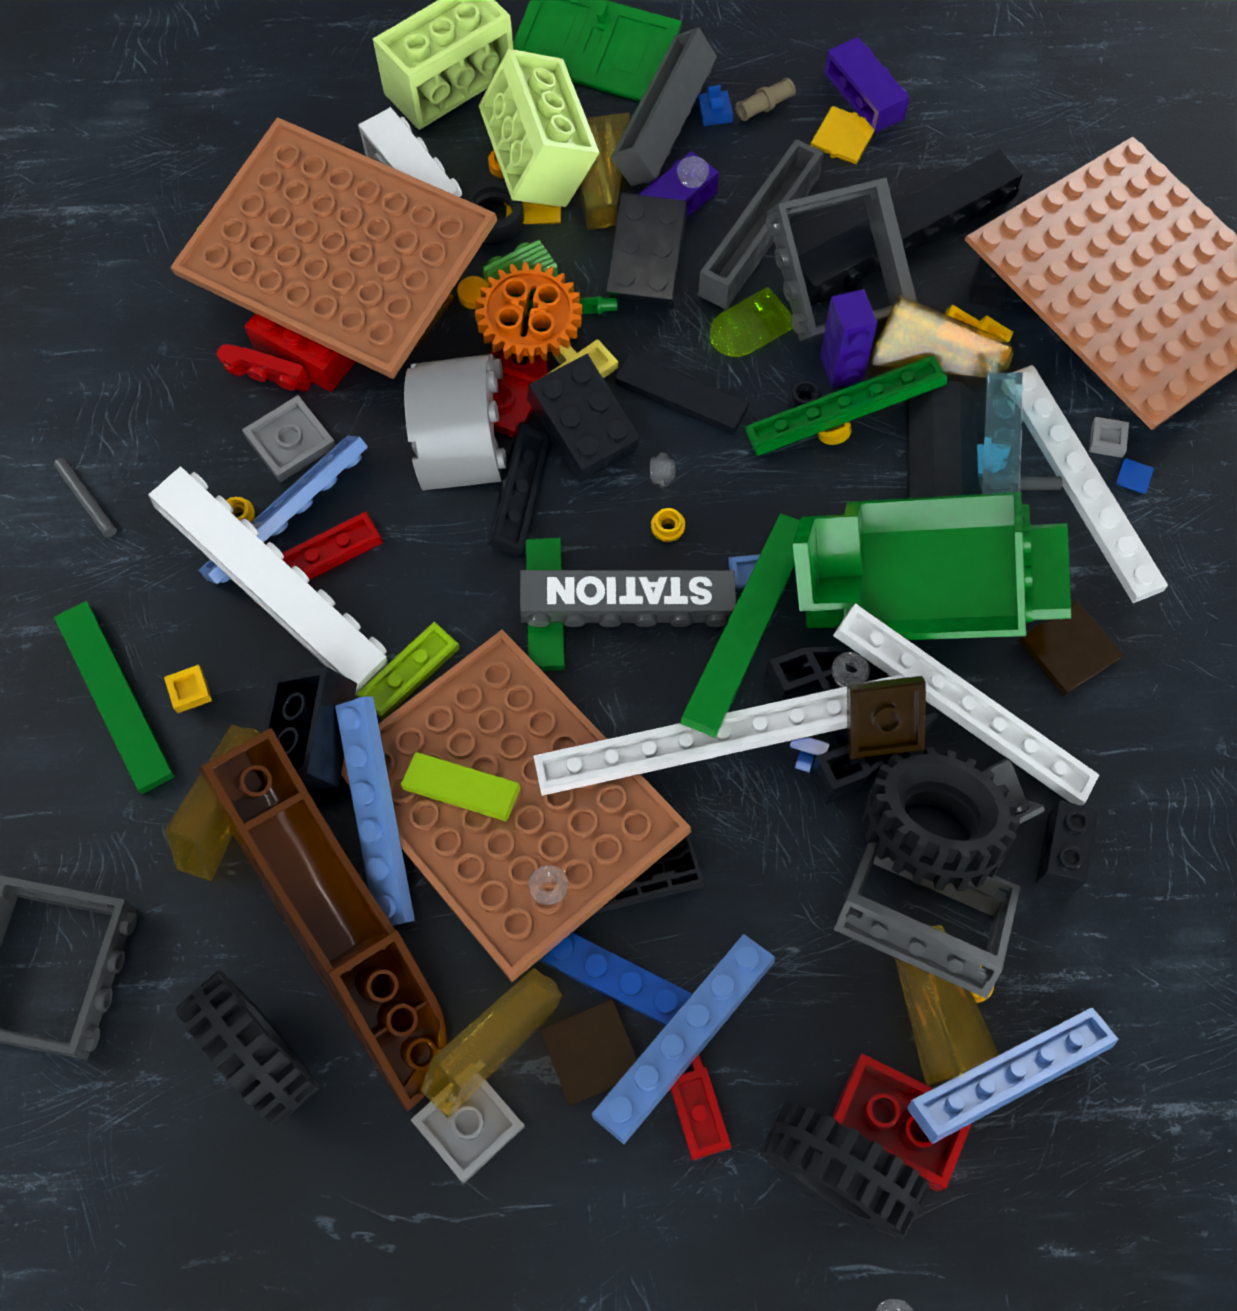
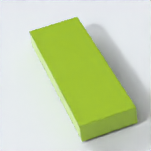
(409, 669)
(461, 786)

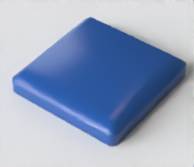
(1135, 476)

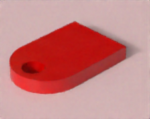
(513, 391)

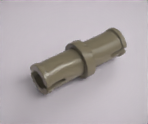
(765, 99)

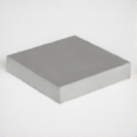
(289, 438)
(471, 1133)

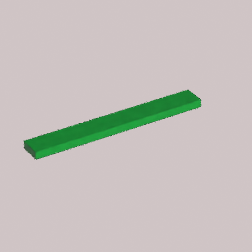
(743, 631)

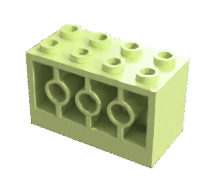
(442, 56)
(538, 128)

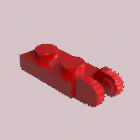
(263, 366)
(699, 1113)

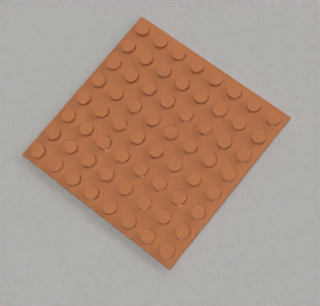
(1126, 277)

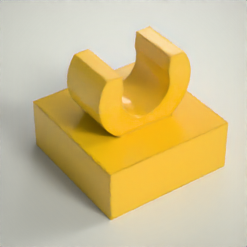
(188, 689)

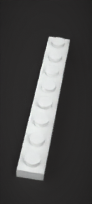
(1088, 491)
(968, 706)

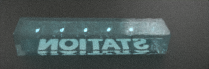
(1003, 433)

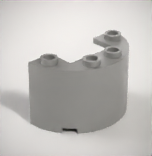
(453, 421)

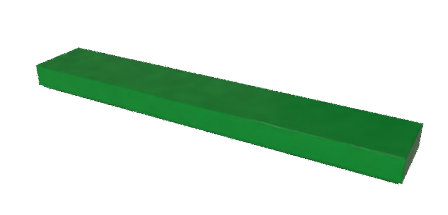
(846, 405)
(114, 698)

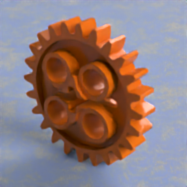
(498, 307)

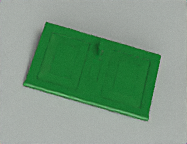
(599, 41)

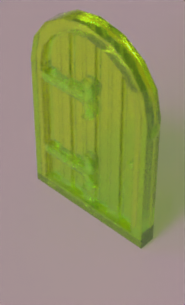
(750, 324)

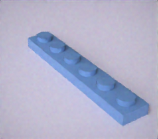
(298, 496)
(374, 809)
(683, 1039)
(1011, 1075)

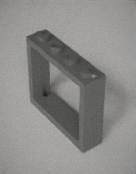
(886, 239)
(925, 945)
(109, 960)

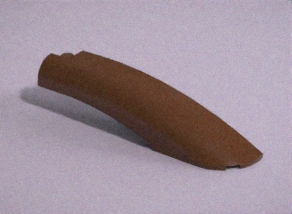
(330, 911)

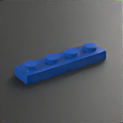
(616, 978)

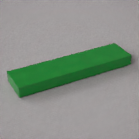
(546, 642)

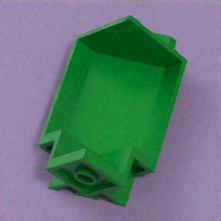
(934, 566)

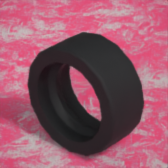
(497, 192)

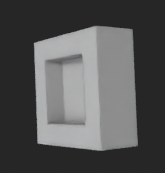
(1109, 437)

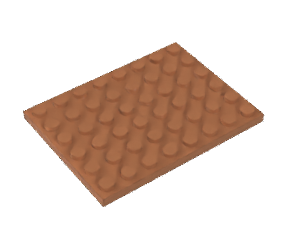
(335, 246)
(494, 718)

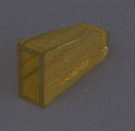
(604, 181)
(920, 332)
(198, 830)
(944, 1024)
(489, 1041)

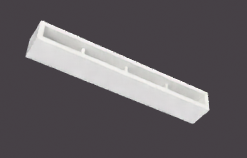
(267, 578)

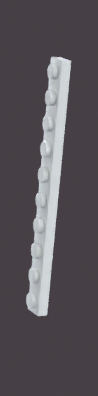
(682, 745)

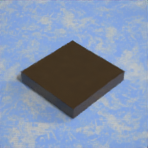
(1071, 649)
(886, 717)
(589, 1051)

